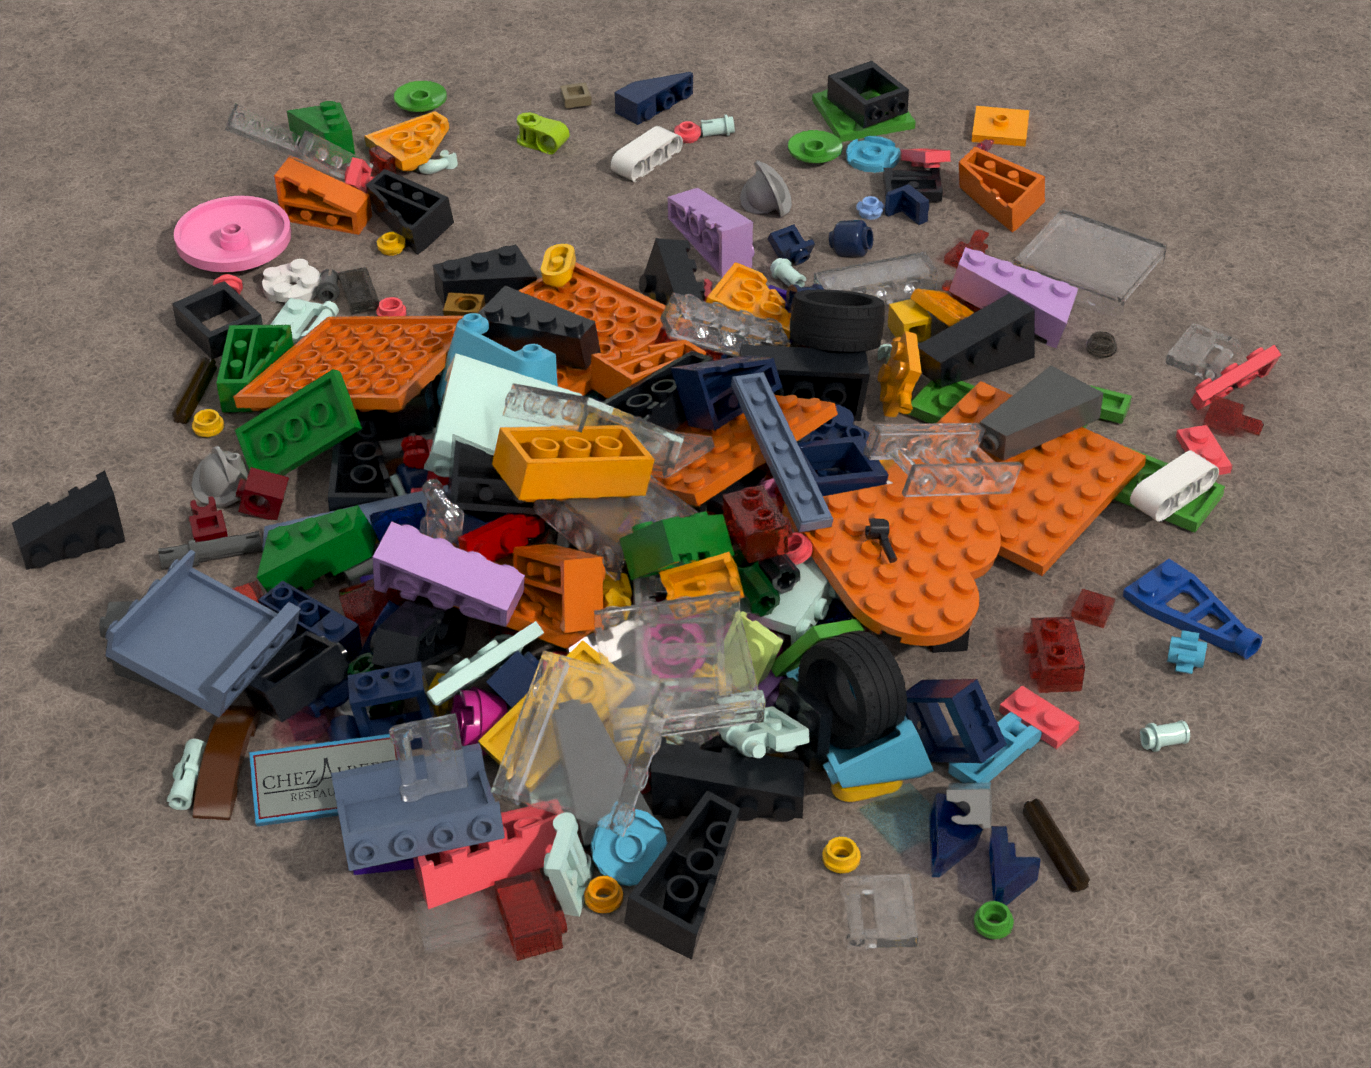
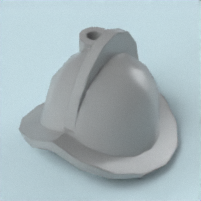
(765, 192)
(219, 477)

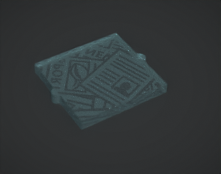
(900, 817)

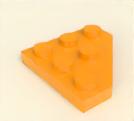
(411, 140)
(747, 290)

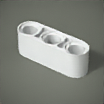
(645, 153)
(1174, 485)

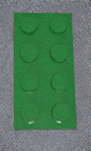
(300, 426)

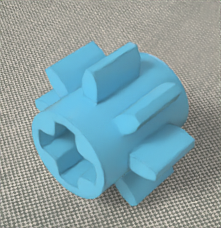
(1187, 652)

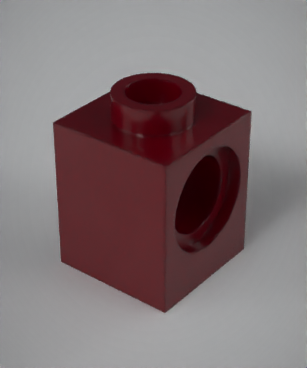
(262, 494)

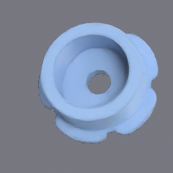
(870, 208)

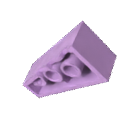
(712, 229)
(986, 279)
(446, 575)

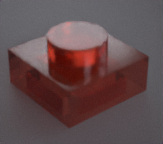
(381, 160)
(1093, 608)

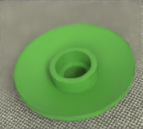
(420, 96)
(815, 146)

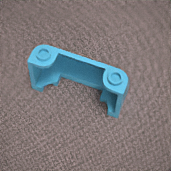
(467, 341)
(881, 761)

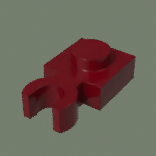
(207, 521)

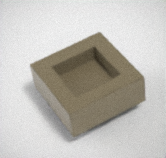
(575, 95)

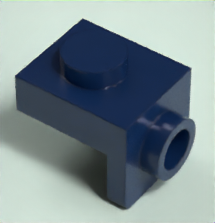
(909, 201)
(790, 245)

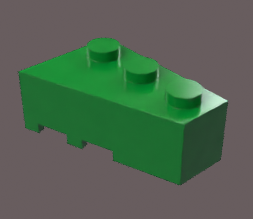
(324, 121)
(246, 355)
(674, 543)
(315, 548)

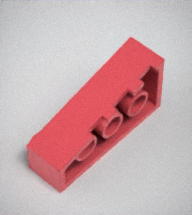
(475, 867)

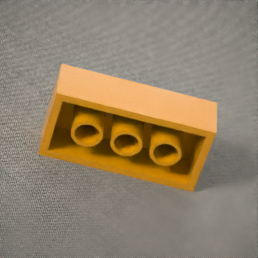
(572, 463)

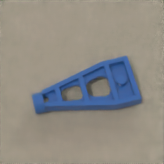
(1170, 579)

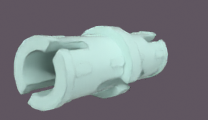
(186, 775)

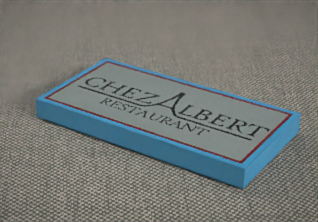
(297, 780)

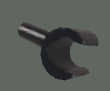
(880, 530)

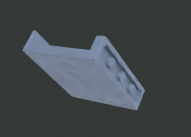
(199, 637)
(385, 829)

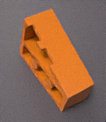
(1001, 187)
(320, 199)
(618, 372)
(564, 582)

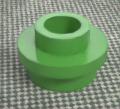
(993, 911)

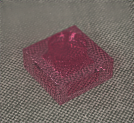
(307, 727)

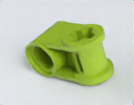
(542, 133)

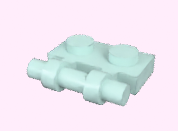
(776, 731)

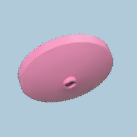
(232, 234)

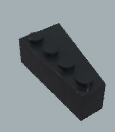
(670, 272)
(524, 320)
(980, 343)
(656, 395)
(358, 468)
(418, 634)
(756, 785)
(683, 879)

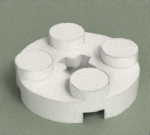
(277, 281)

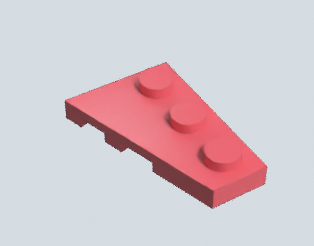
(1258, 364)

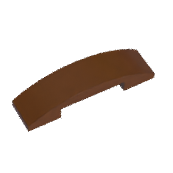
(223, 762)

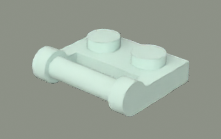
(299, 314)
(568, 865)

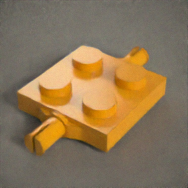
(900, 375)

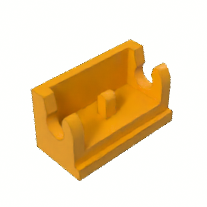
(702, 577)

